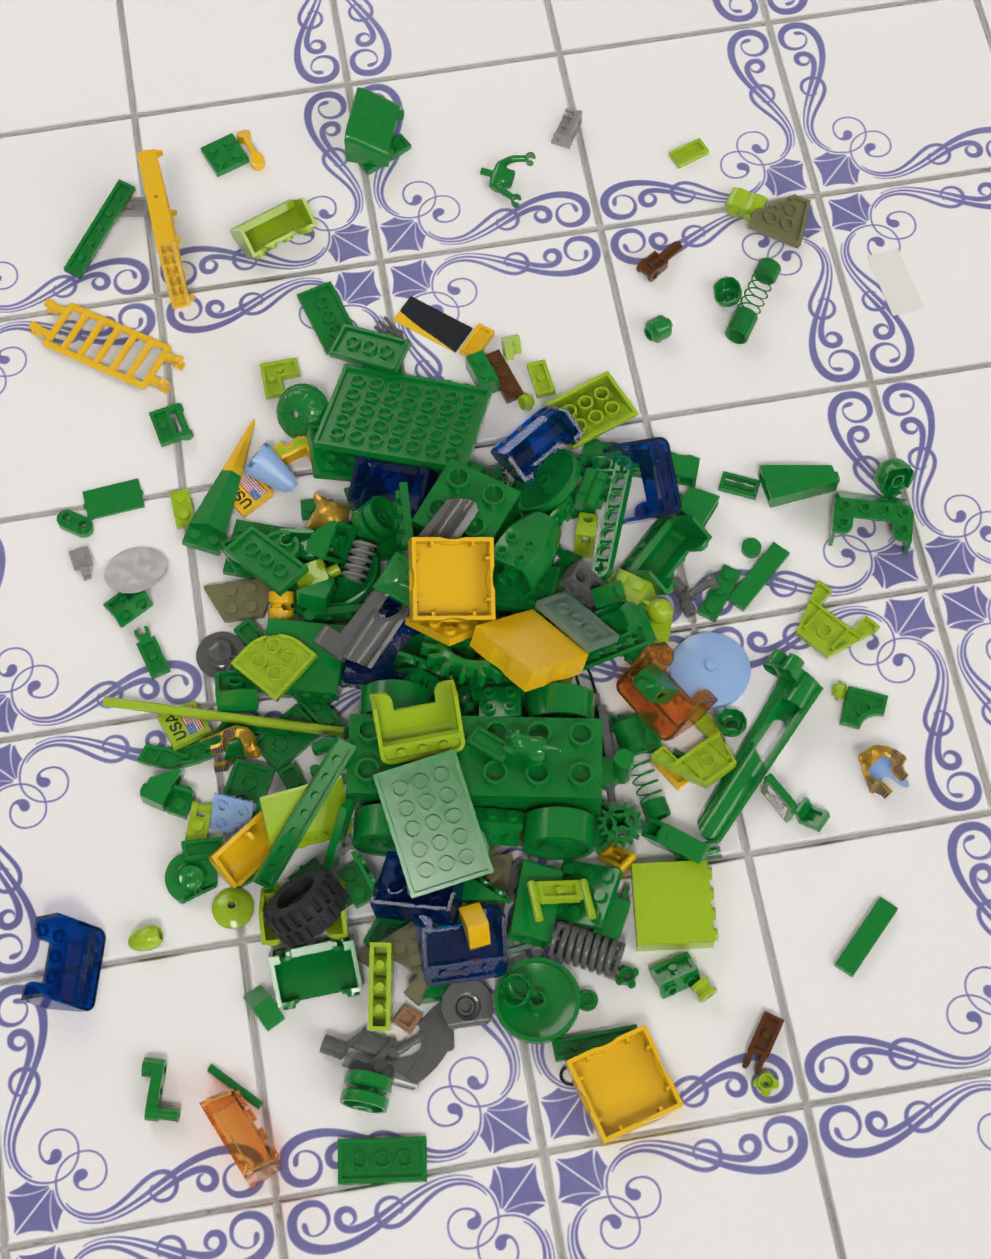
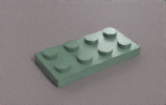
(577, 621)

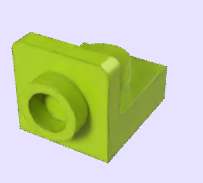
(510, 346)

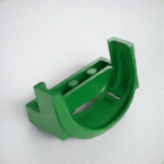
(621, 618)

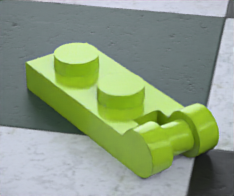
(198, 826)

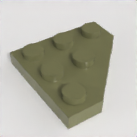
(782, 220)

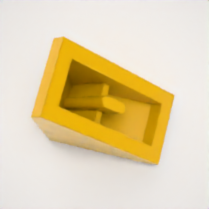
(617, 858)
(475, 925)

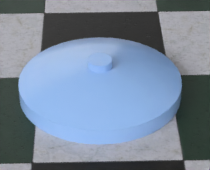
(712, 664)

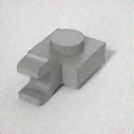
(81, 561)

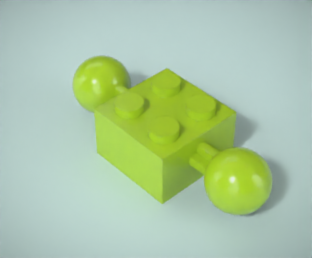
(642, 591)

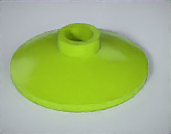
(234, 917)

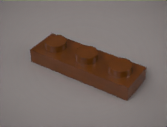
(508, 384)

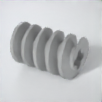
(358, 561)

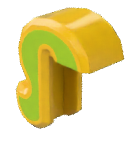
(295, 450)

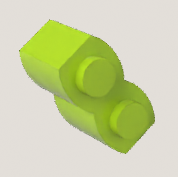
(742, 203)

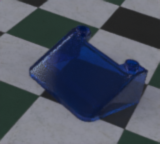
(446, 953)

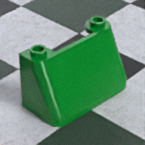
(371, 128)
(315, 970)

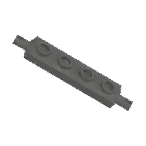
(607, 738)

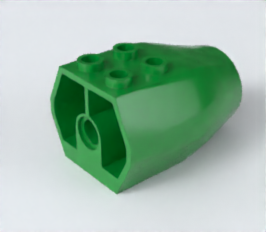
(525, 554)

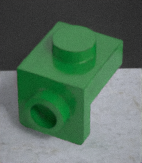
(810, 815)

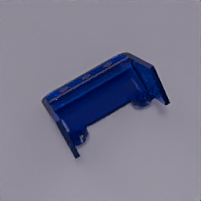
(657, 478)

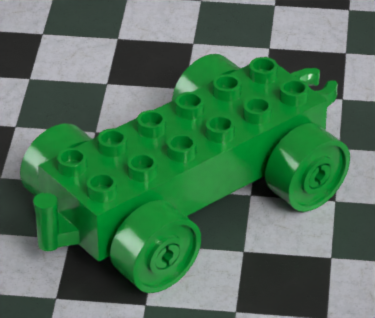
(553, 797)

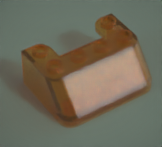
(670, 719)
(241, 1136)

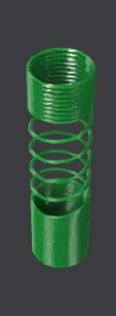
(744, 317)
(630, 737)

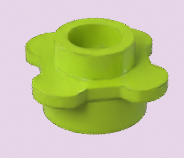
(766, 1077)

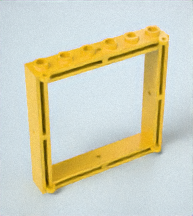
(164, 228)

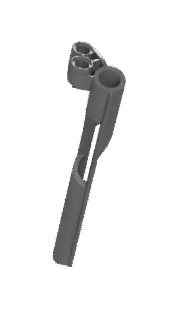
(367, 631)

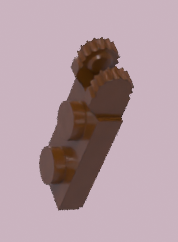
(763, 1040)

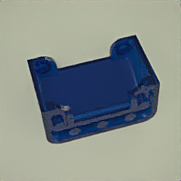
(383, 478)

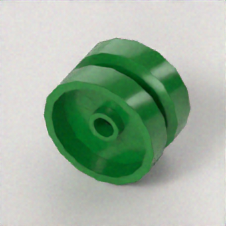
(375, 520)
(366, 1091)

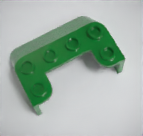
(871, 507)
(665, 549)

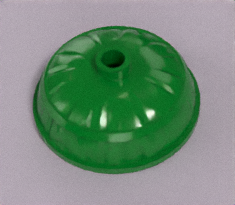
(309, 404)

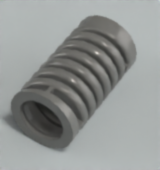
(584, 953)

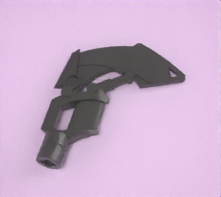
(435, 1041)

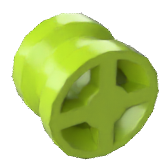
(704, 989)

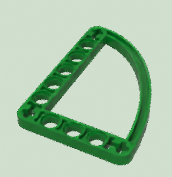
(617, 473)

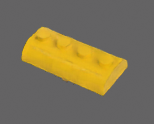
(241, 853)

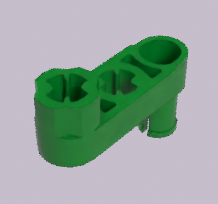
(156, 1070)

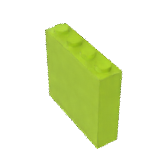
(673, 905)

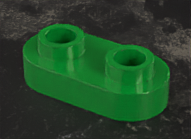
(74, 522)

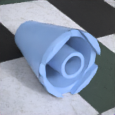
(270, 470)

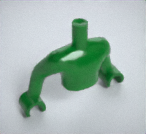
(503, 177)

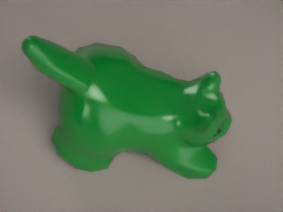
(532, 747)

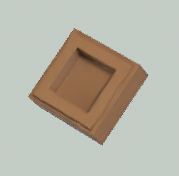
(407, 1019)

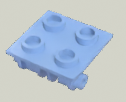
(230, 813)

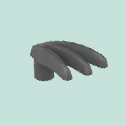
(393, 331)

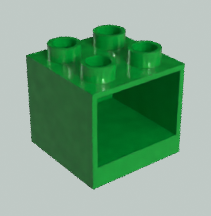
(496, 502)

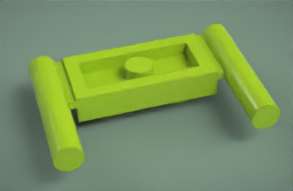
(560, 892)

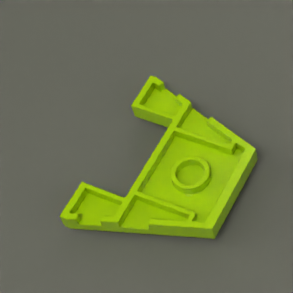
(827, 632)
(704, 762)

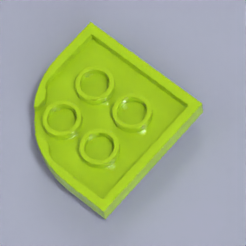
(274, 663)

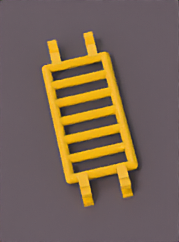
(64, 313)

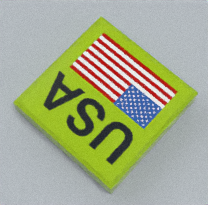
(183, 730)

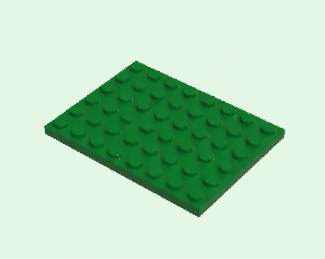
(402, 418)

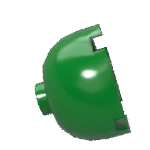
(893, 476)

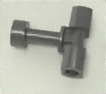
(687, 595)

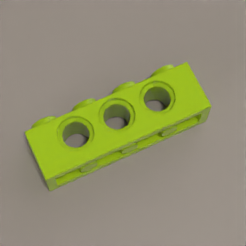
(380, 986)

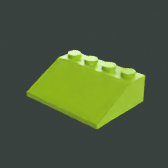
(596, 407)
(278, 807)

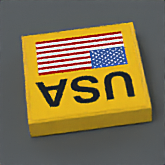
(251, 495)

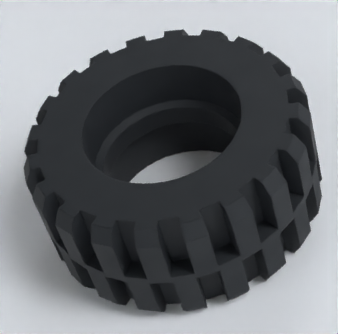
(305, 906)

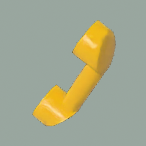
(256, 159)

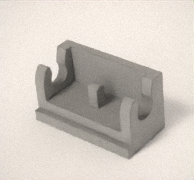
(567, 128)

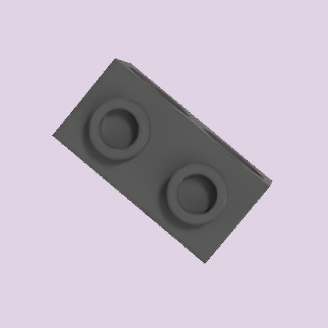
(579, 581)

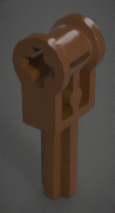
(657, 263)

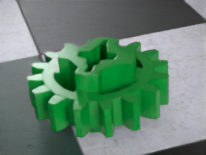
(624, 817)

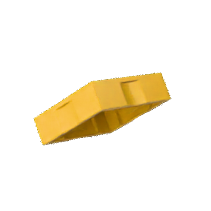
(451, 579)
(528, 649)
(623, 1085)

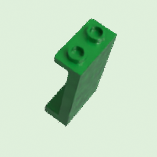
(522, 923)

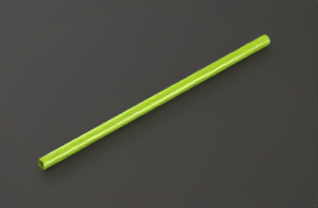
(224, 716)

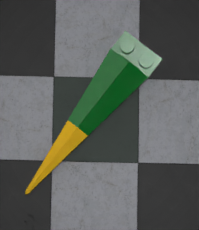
(213, 517)

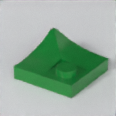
(395, 580)

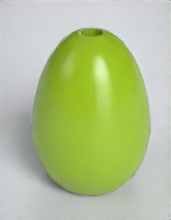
(146, 938)

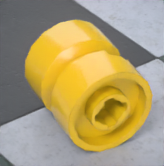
(281, 606)

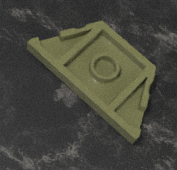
(239, 599)

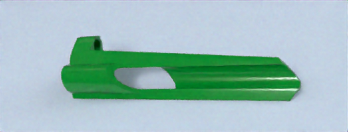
(789, 703)

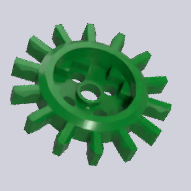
(459, 660)

